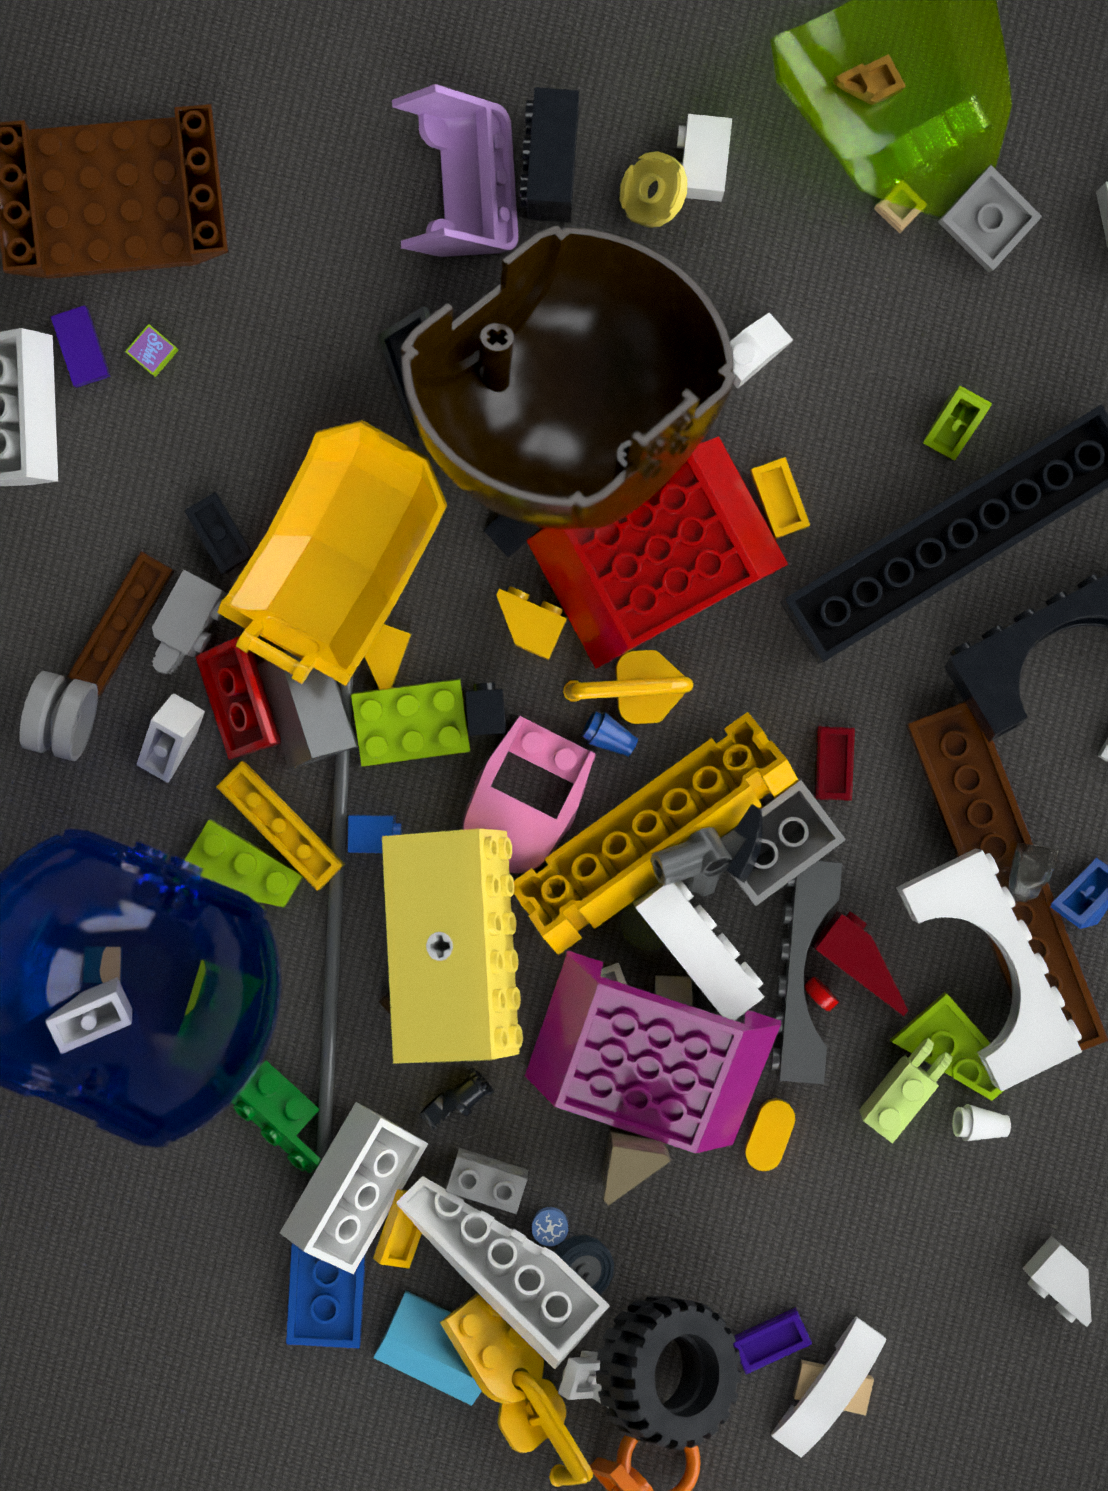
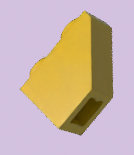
(530, 625)

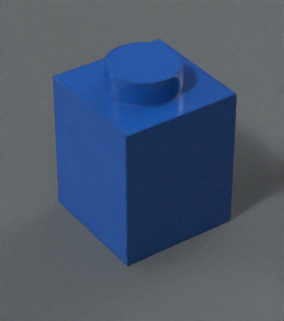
(366, 832)

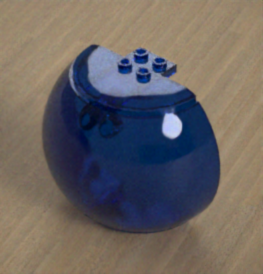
(167, 1067)

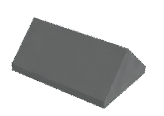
(307, 715)

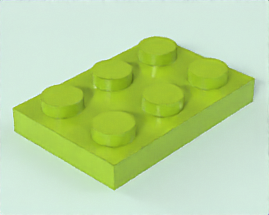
(410, 722)

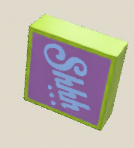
(151, 350)

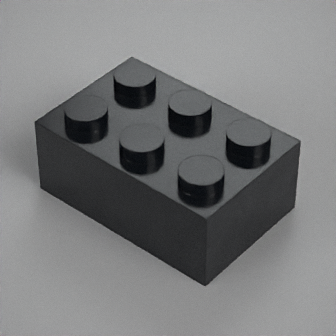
(550, 154)

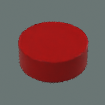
(821, 994)

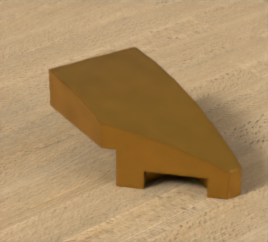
(873, 81)

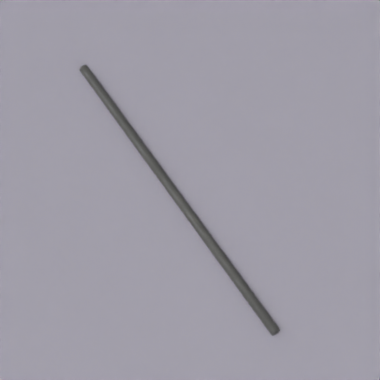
(333, 942)

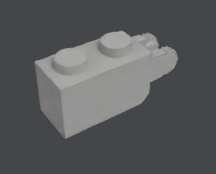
(185, 621)

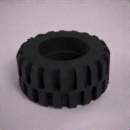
(706, 1378)

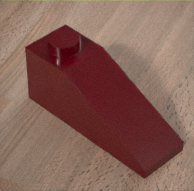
(856, 953)

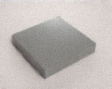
(989, 218)

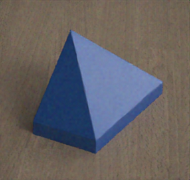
(1086, 897)

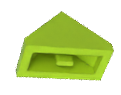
(956, 422)

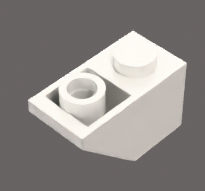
(1063, 1277)

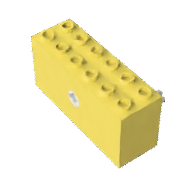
(451, 946)

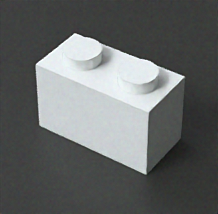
(705, 155)

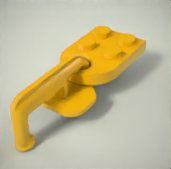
(528, 1404)

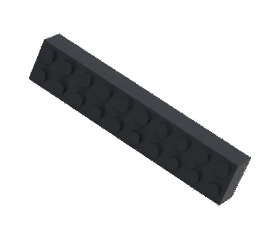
(952, 538)

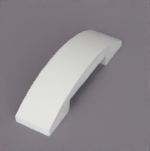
(832, 1388)

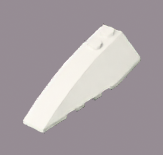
(514, 1275)

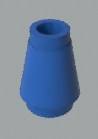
(608, 734)

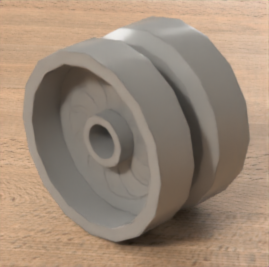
(58, 715)

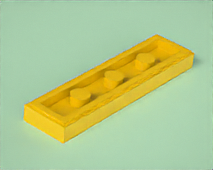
(280, 825)

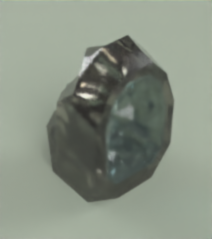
(1031, 870)

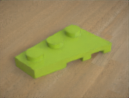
(951, 1033)

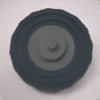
(589, 1260)

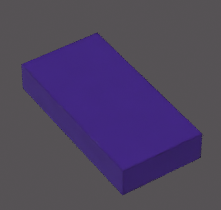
(80, 346)
(771, 1340)

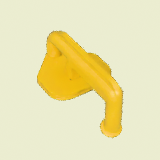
(644, 687)

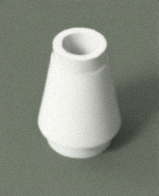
(978, 1123)

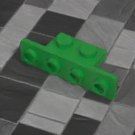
(279, 1113)

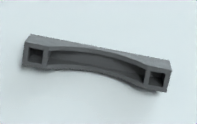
(800, 1048)

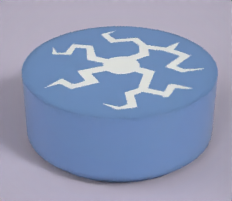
(550, 1226)

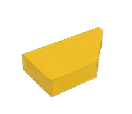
(386, 655)

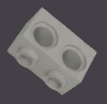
(487, 1180)

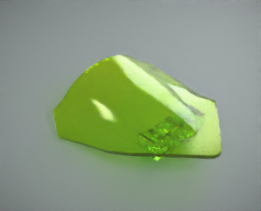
(935, 133)

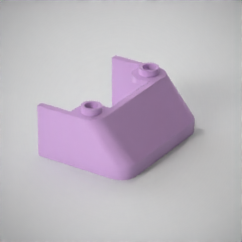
(475, 172)

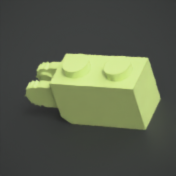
(903, 1092)

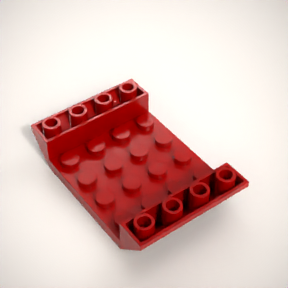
(663, 560)

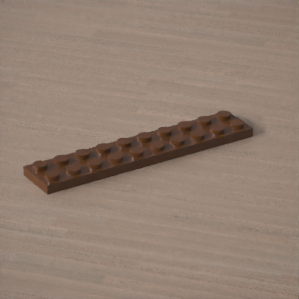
(985, 816)

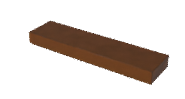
(121, 622)

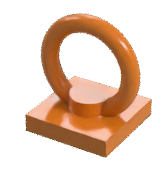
(623, 1477)

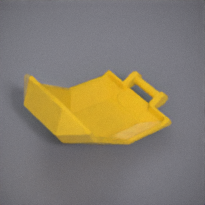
(337, 552)

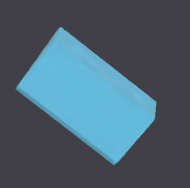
(423, 1350)

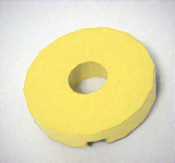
(669, 195)

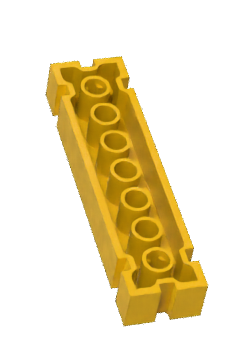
(612, 857)

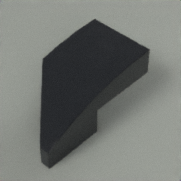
(750, 829)

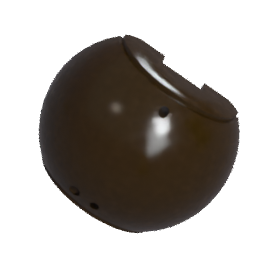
(570, 380)

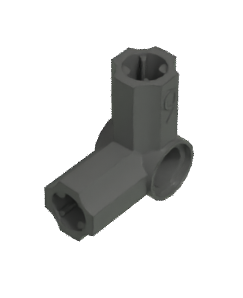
(697, 860)

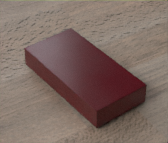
(834, 763)

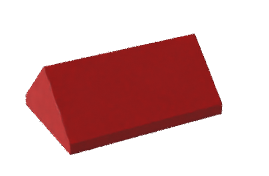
(238, 699)

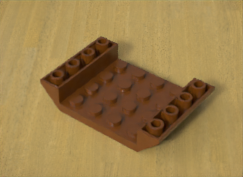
(110, 196)

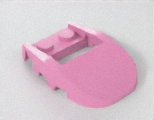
(530, 830)

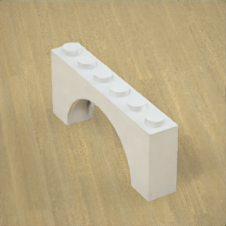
(1036, 1028)

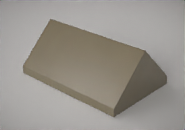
(629, 1162)

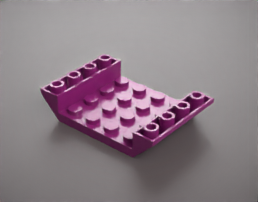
(647, 1060)

